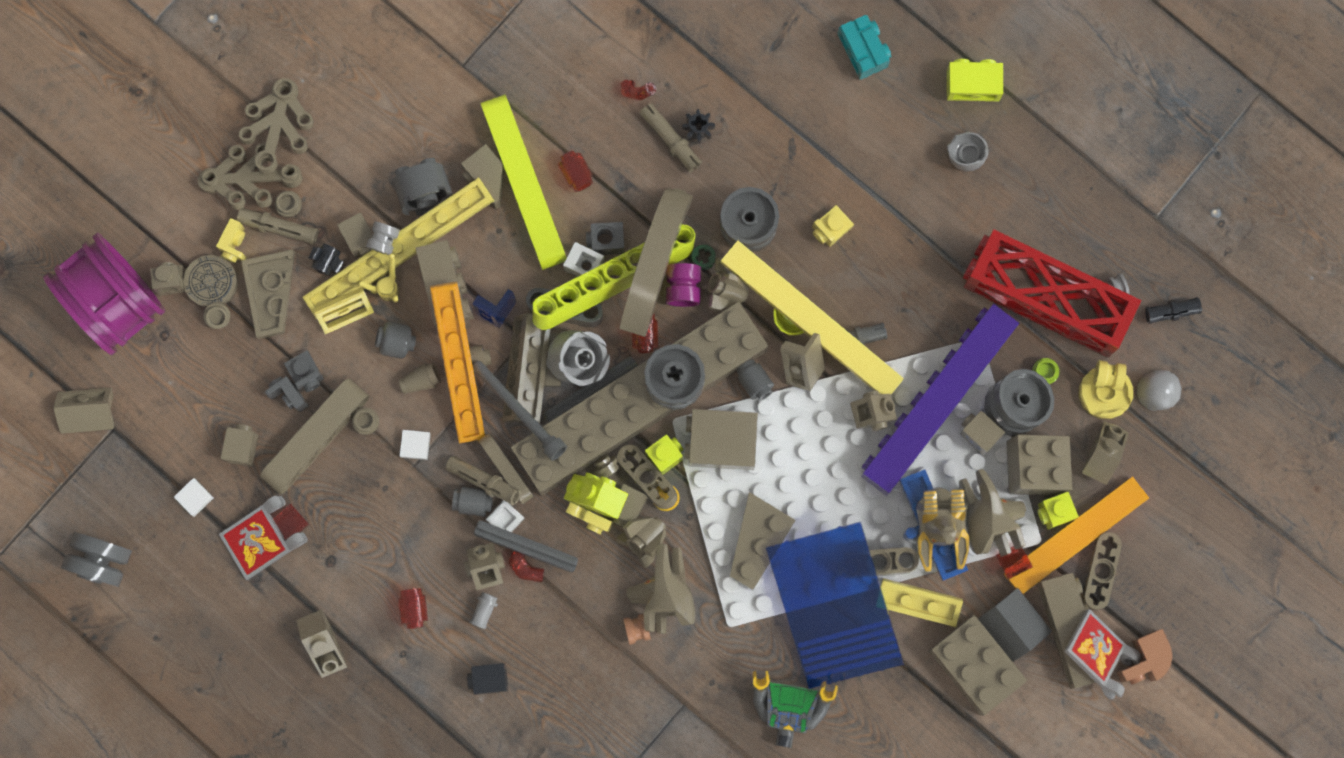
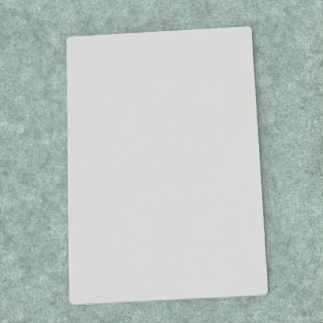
(813, 471)

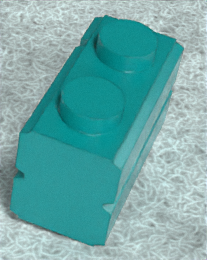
(864, 46)

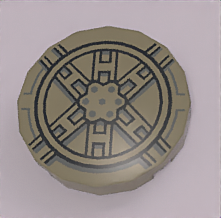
(210, 280)

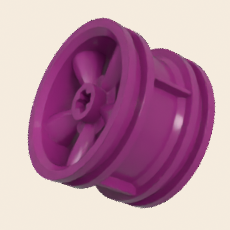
(103, 294)

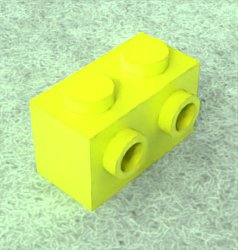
(974, 80)
(596, 494)

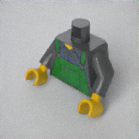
(790, 707)

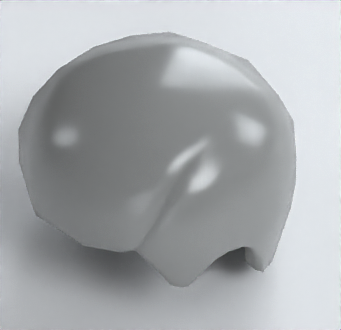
(968, 151)
(1159, 390)

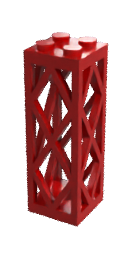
(1002, 248)

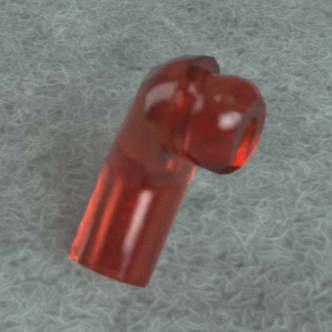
(639, 93)
(523, 570)

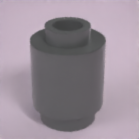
(755, 380)
(471, 501)

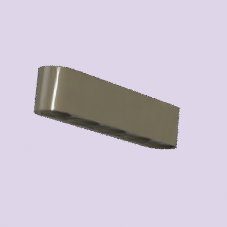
(314, 436)

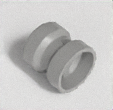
(382, 238)

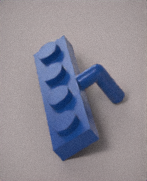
(942, 555)

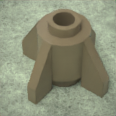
(724, 288)
(643, 538)

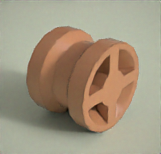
(636, 629)

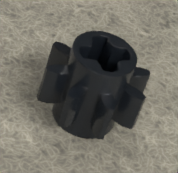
(691, 126)
(325, 259)

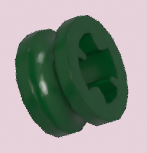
(711, 259)

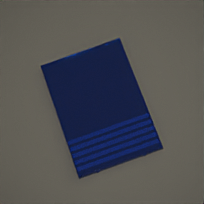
(835, 605)

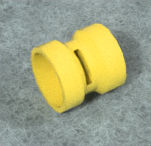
(1109, 375)

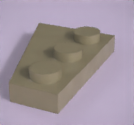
(268, 291)
(760, 528)

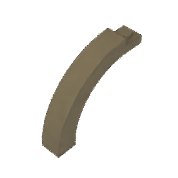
(654, 261)

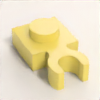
(595, 522)

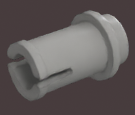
(483, 610)

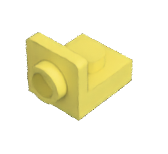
(831, 226)
(231, 237)

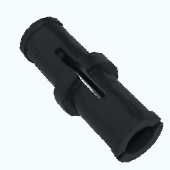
(1173, 310)

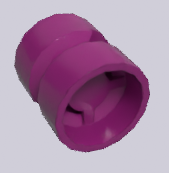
(683, 286)

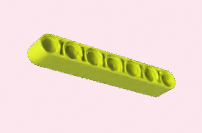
(523, 182)
(599, 279)

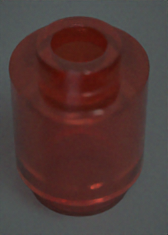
(575, 171)
(650, 341)
(413, 608)

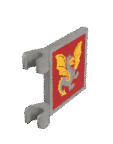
(257, 541)
(1098, 651)

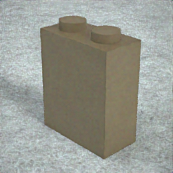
(721, 439)

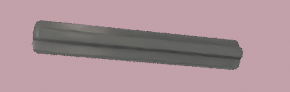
(588, 390)
(525, 546)

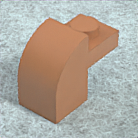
(1155, 658)

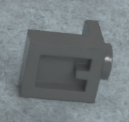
(304, 372)
(292, 395)

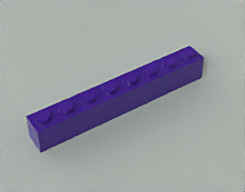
(939, 400)

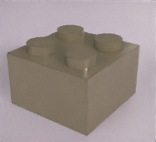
(1039, 465)

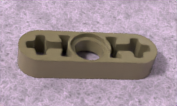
(646, 465)
(505, 467)
(1114, 553)

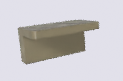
(803, 364)
(84, 410)

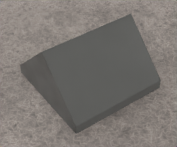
(1015, 625)

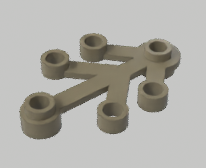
(276, 122)
(245, 178)

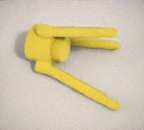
(385, 287)

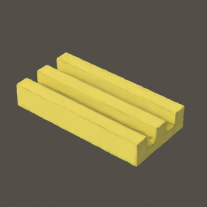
(342, 306)

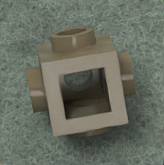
(873, 411)
(484, 566)

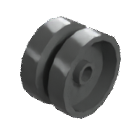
(763, 213)
(670, 361)
(1019, 402)
(96, 559)

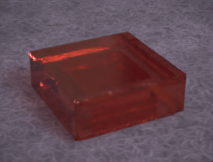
(290, 521)
(1015, 562)

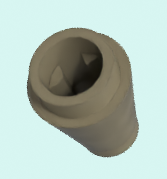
(420, 379)

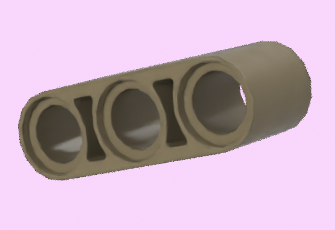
(891, 559)

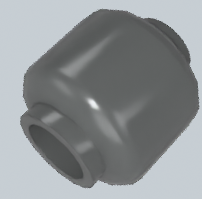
(395, 340)

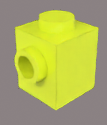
(665, 453)
(1057, 511)

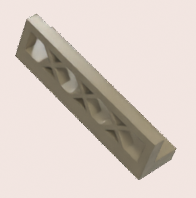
(526, 367)

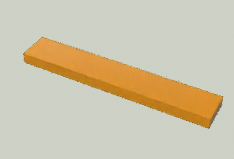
(457, 361)
(1080, 533)

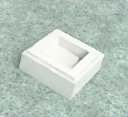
(415, 445)
(193, 497)
(505, 517)

